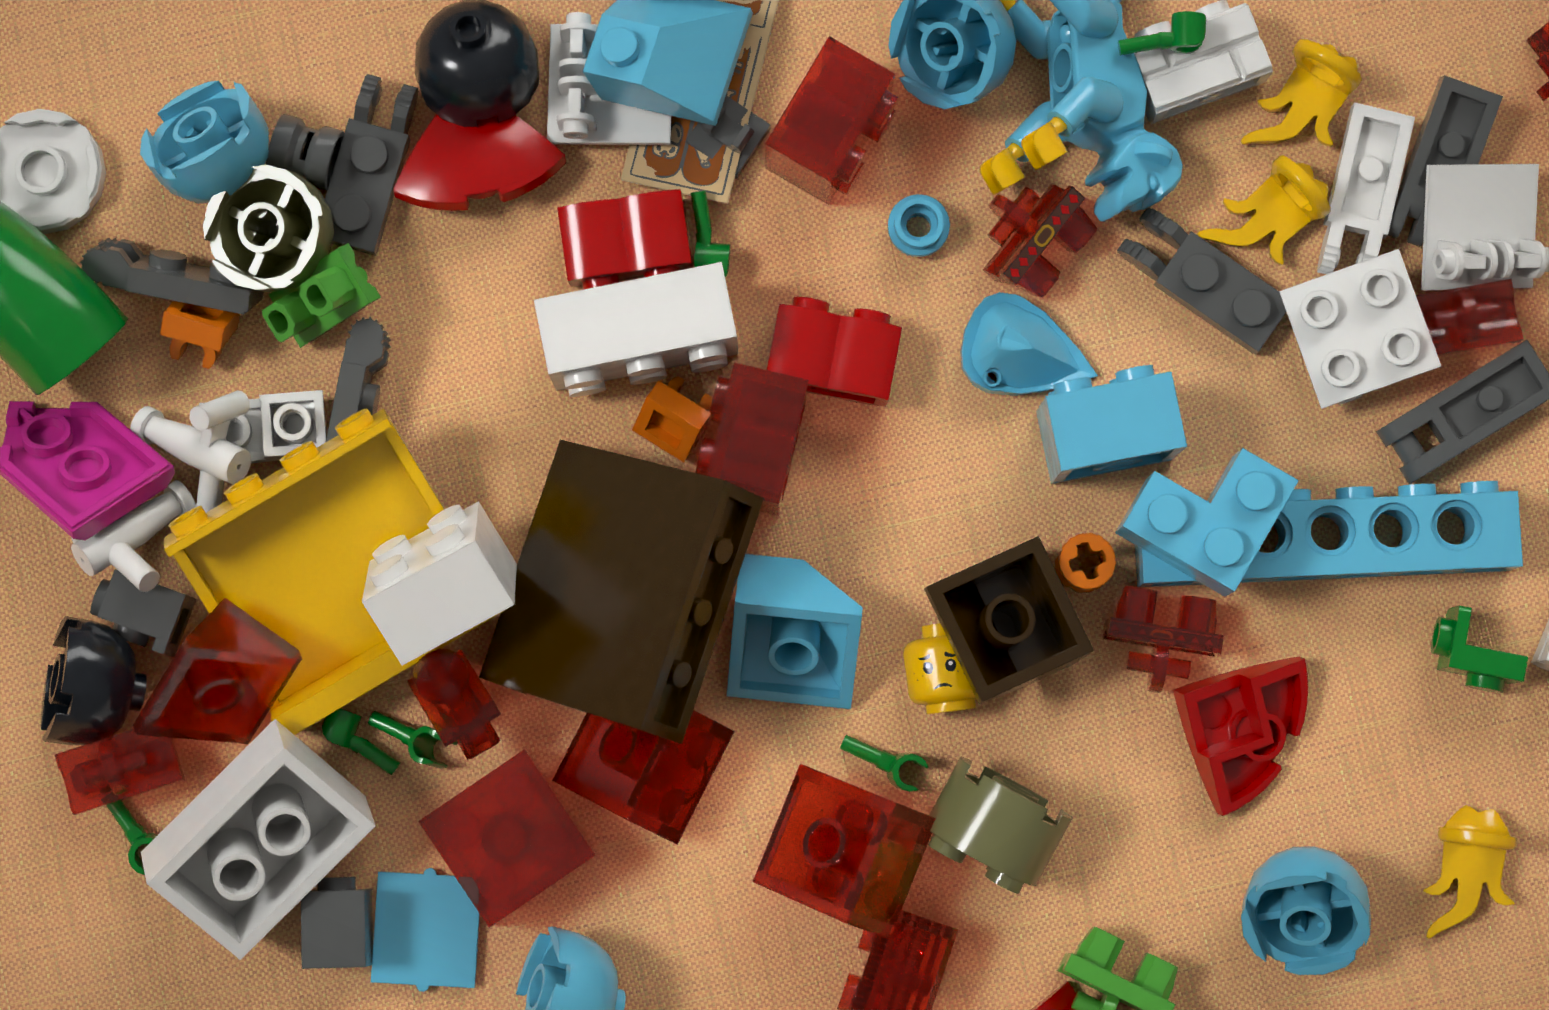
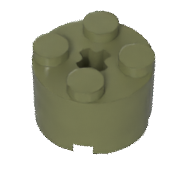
(996, 825)

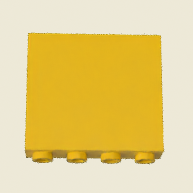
(301, 553)

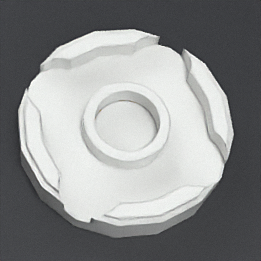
(49, 169)

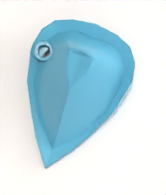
(1019, 347)

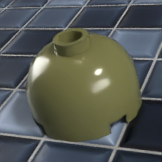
(269, 230)

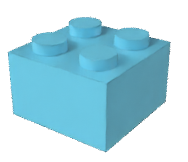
(1111, 424)

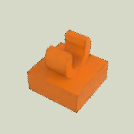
(198, 326)
(672, 419)

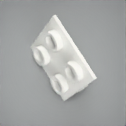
(575, 108)
(1481, 226)
(1360, 329)

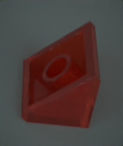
(220, 680)

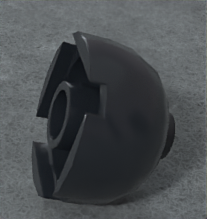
(476, 63)
(89, 684)

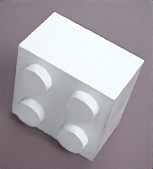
(439, 581)

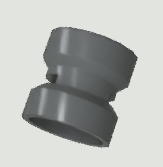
(305, 150)

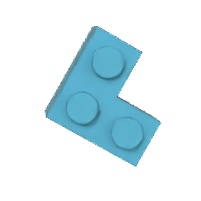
(1212, 537)

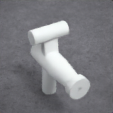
(203, 444)
(118, 541)

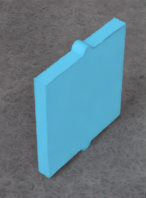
(424, 931)

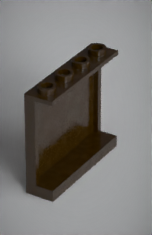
(622, 588)

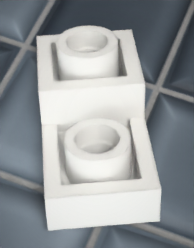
(279, 424)

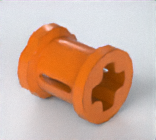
(1092, 545)

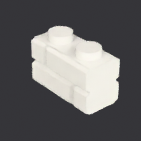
(1224, 64)

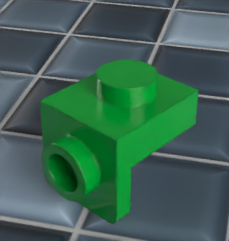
(1483, 667)

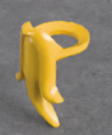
(1315, 90)
(1280, 205)
(1473, 855)

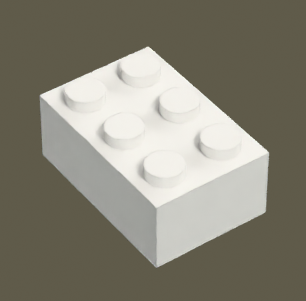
(637, 329)
(257, 839)

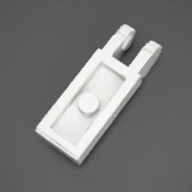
(1365, 181)

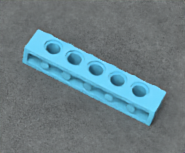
(1488, 543)

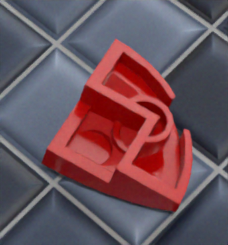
(476, 163)
(1240, 726)

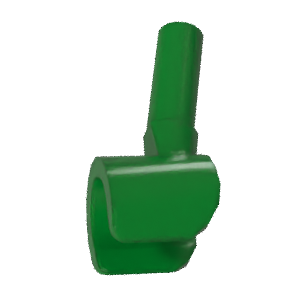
(1186, 36)
(705, 251)
(341, 730)
(419, 741)
(883, 760)
(134, 833)

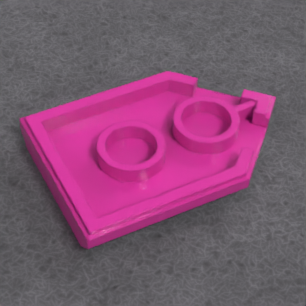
(79, 464)

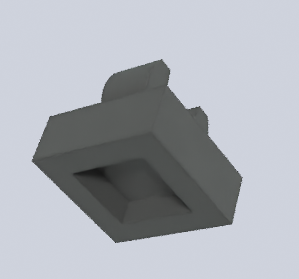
(728, 132)

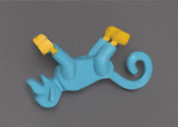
(1092, 104)

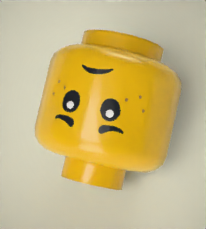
(935, 673)

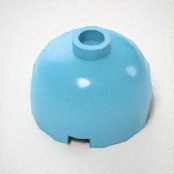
(952, 49)
(207, 142)
(1306, 911)
(569, 974)

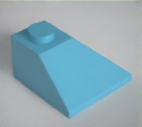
(668, 55)
(792, 635)

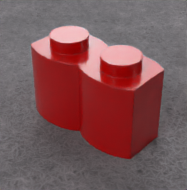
(624, 238)
(835, 352)

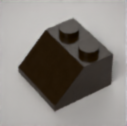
(1009, 620)

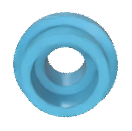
(924, 207)

